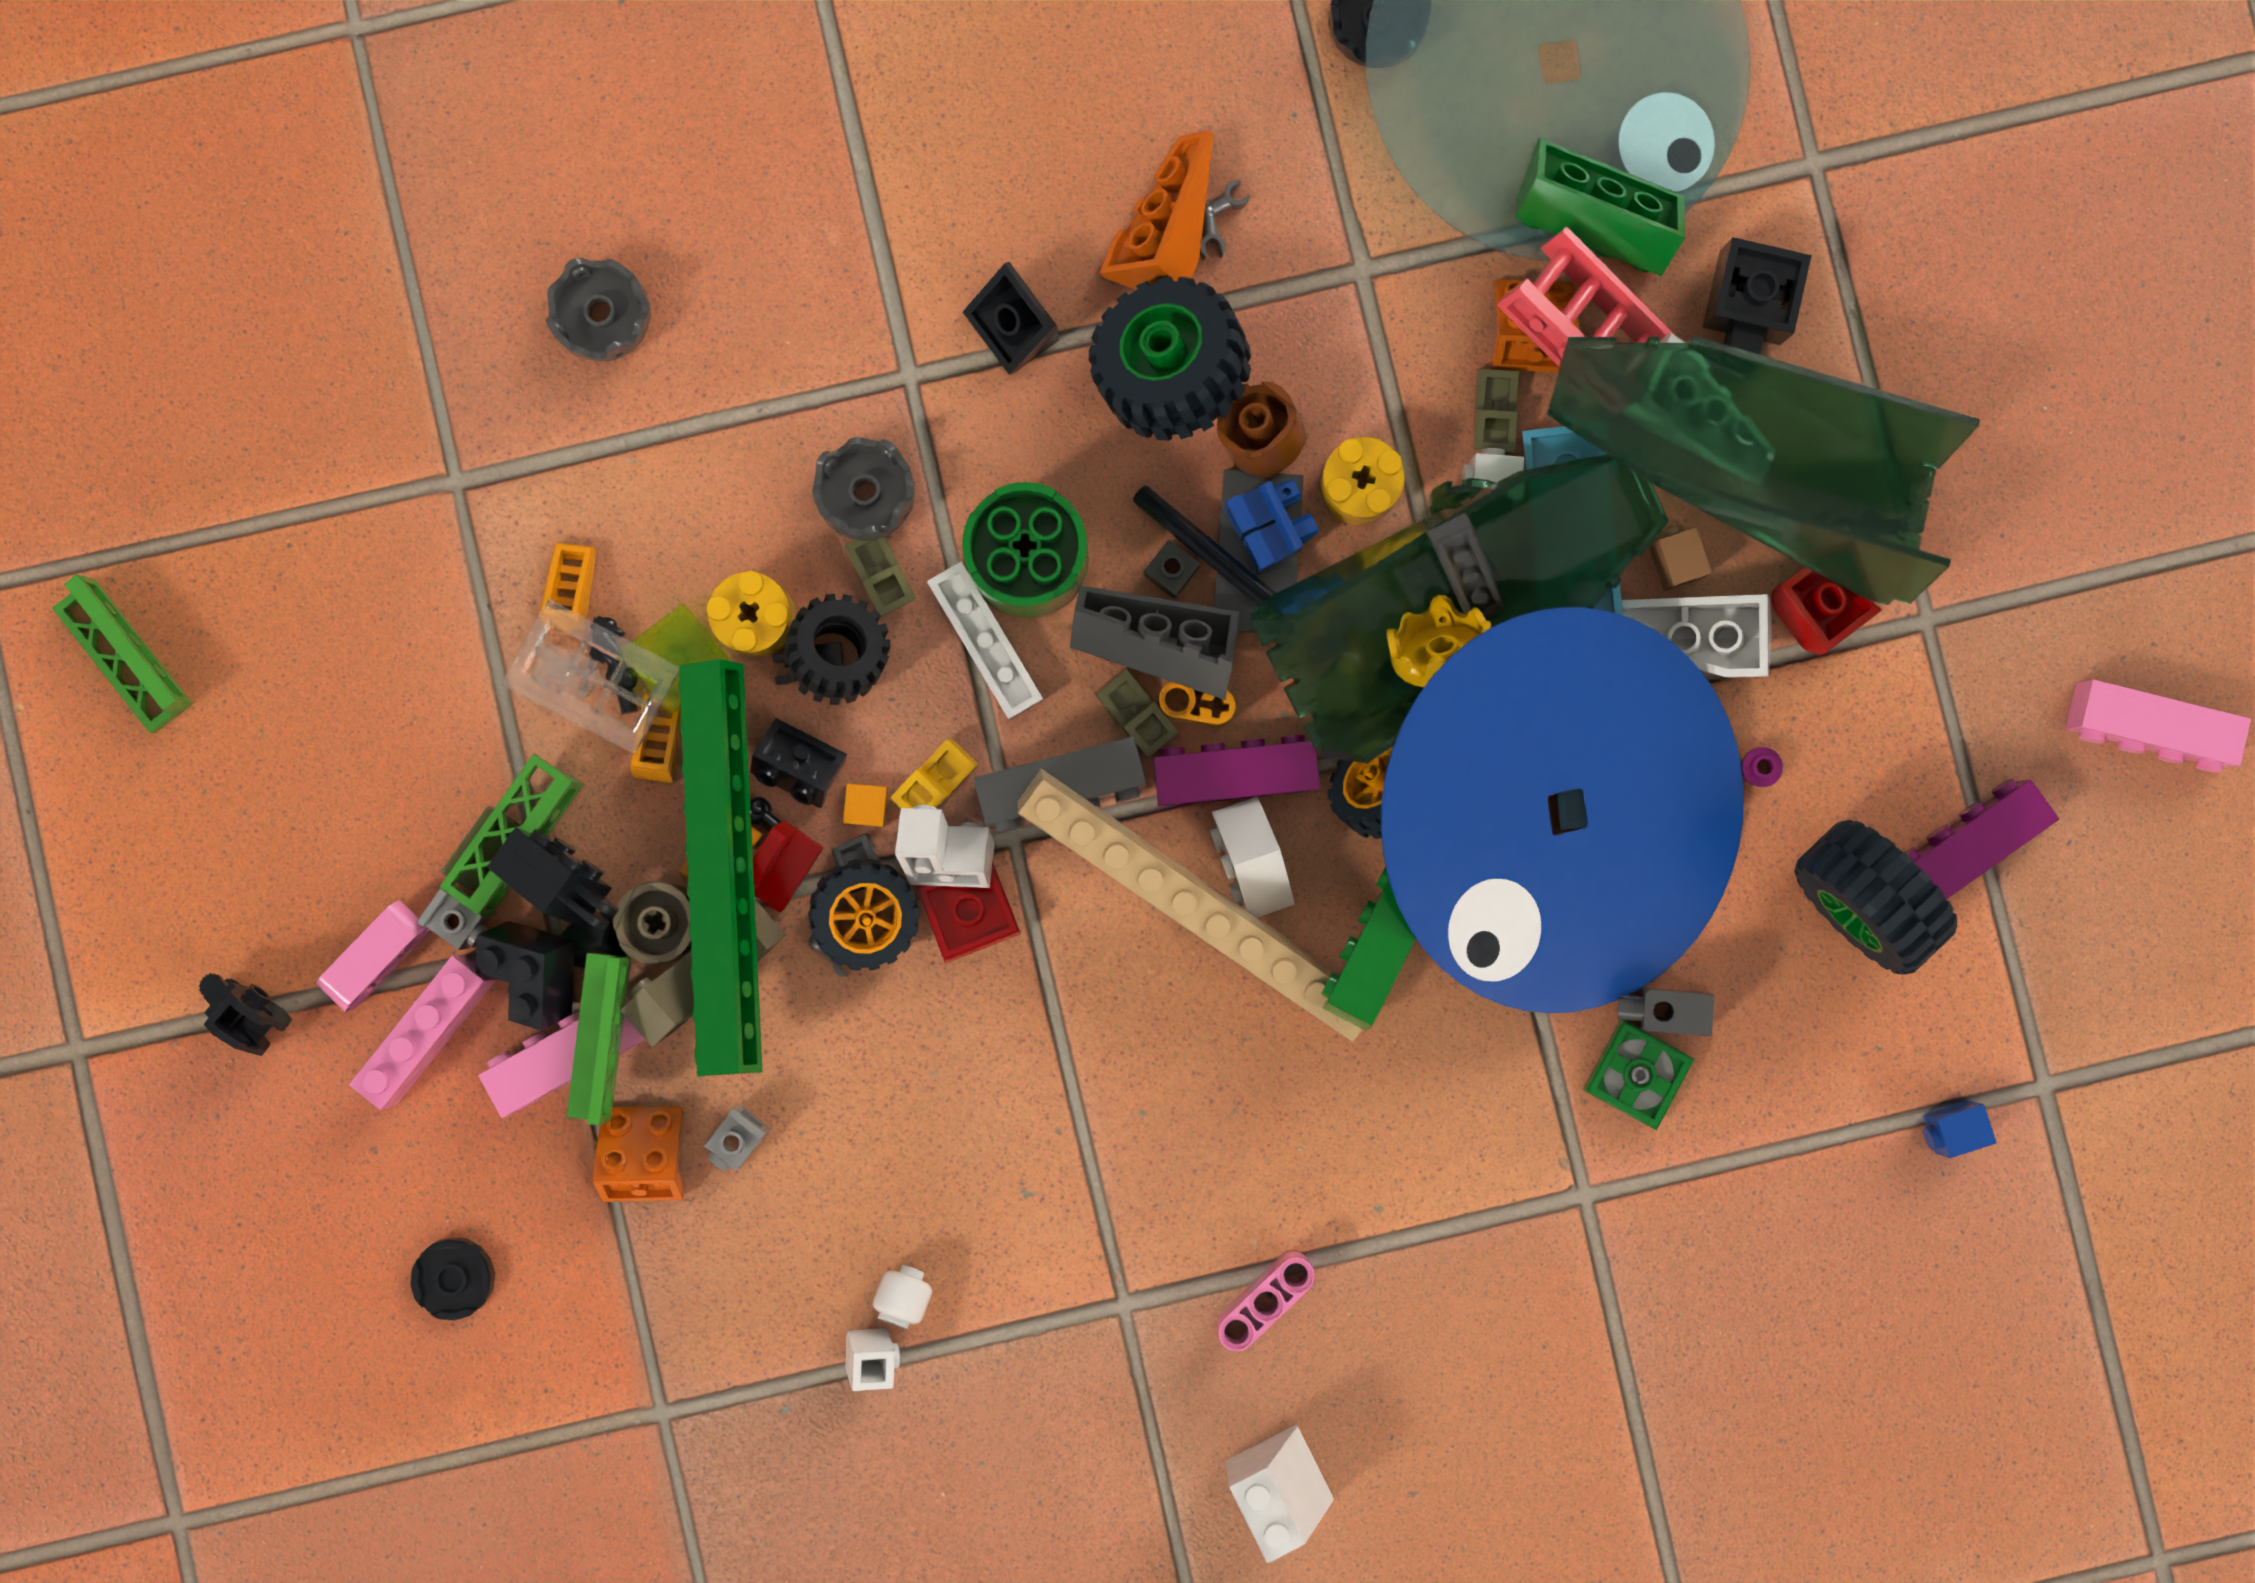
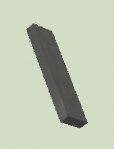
(1466, 566)

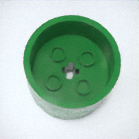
(1051, 572)

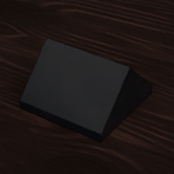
(1011, 320)

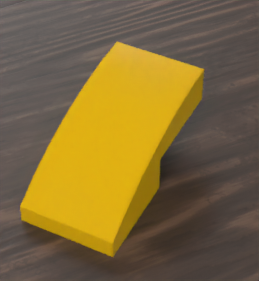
(936, 777)

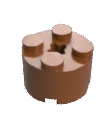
(1262, 430)

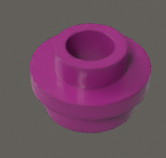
(1750, 770)

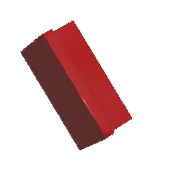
(783, 864)

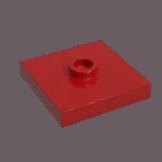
(968, 917)

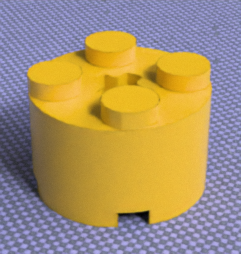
(1382, 472)
(728, 614)

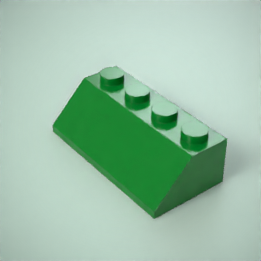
(1602, 207)

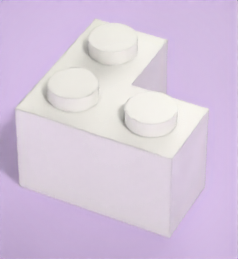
(941, 853)
(1251, 858)

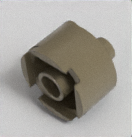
(638, 931)

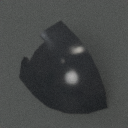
(593, 940)

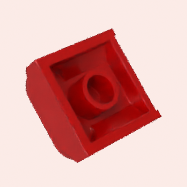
(1820, 610)

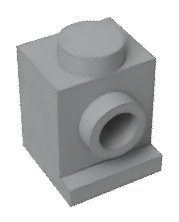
(440, 912)
(749, 1132)

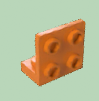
(1512, 347)
(639, 1155)

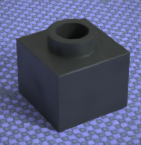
(1171, 583)

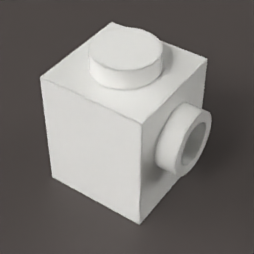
(1492, 465)
(871, 1359)

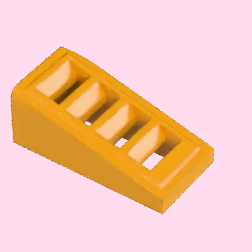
(582, 588)
(653, 771)

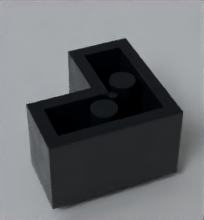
(537, 970)

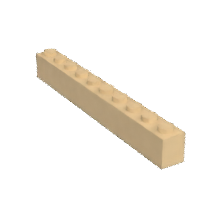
(1180, 895)

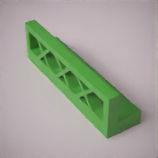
(128, 649)
(542, 817)
(598, 1038)

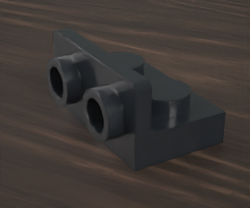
(796, 763)

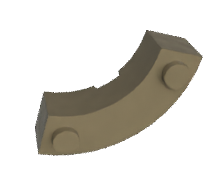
(668, 1001)

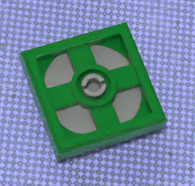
(1638, 1074)

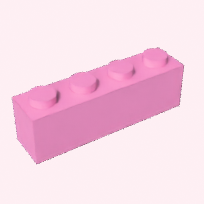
(2157, 725)
(422, 1032)
(541, 1066)

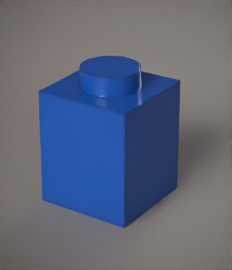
(1958, 1129)

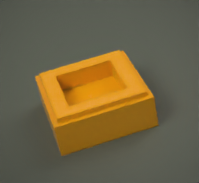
(865, 805)

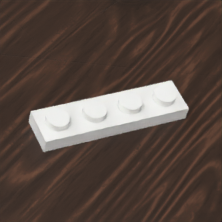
(985, 640)

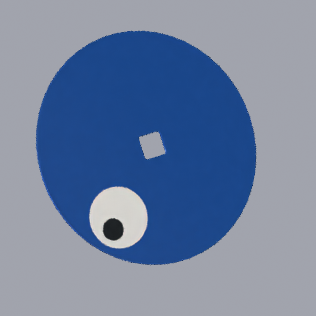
(1467, 820)

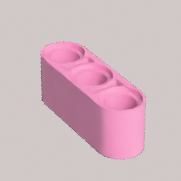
(372, 956)
(1260, 1320)

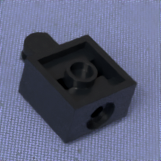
(1750, 293)
(553, 878)

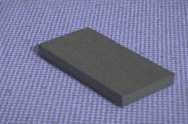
(1278, 577)

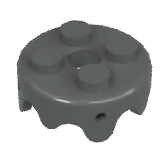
(582, 287)
(860, 462)

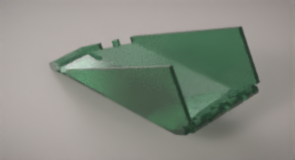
(1772, 451)
(1550, 542)

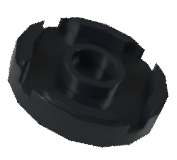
(452, 1278)

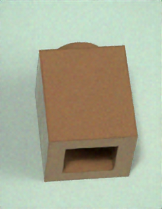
(1679, 557)

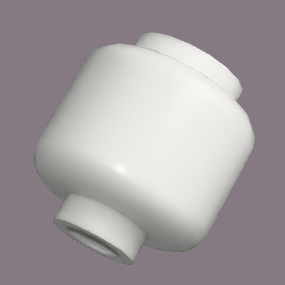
(902, 1297)

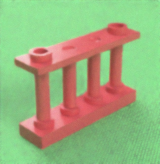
(1596, 282)

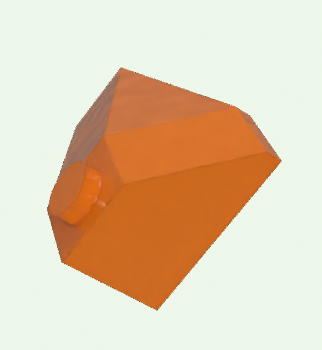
(1169, 222)

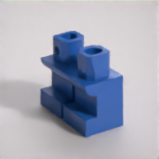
(1266, 507)

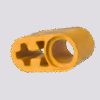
(1205, 714)

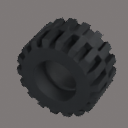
(840, 618)

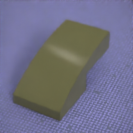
(1496, 409)
(880, 574)
(1136, 712)

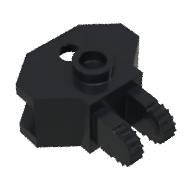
(241, 1013)

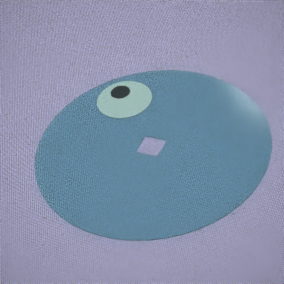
(1468, 100)

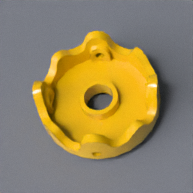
(1437, 629)

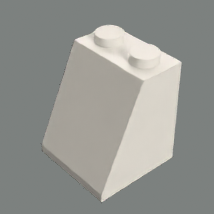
(1279, 1492)

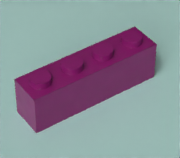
(1235, 773)
(1984, 835)

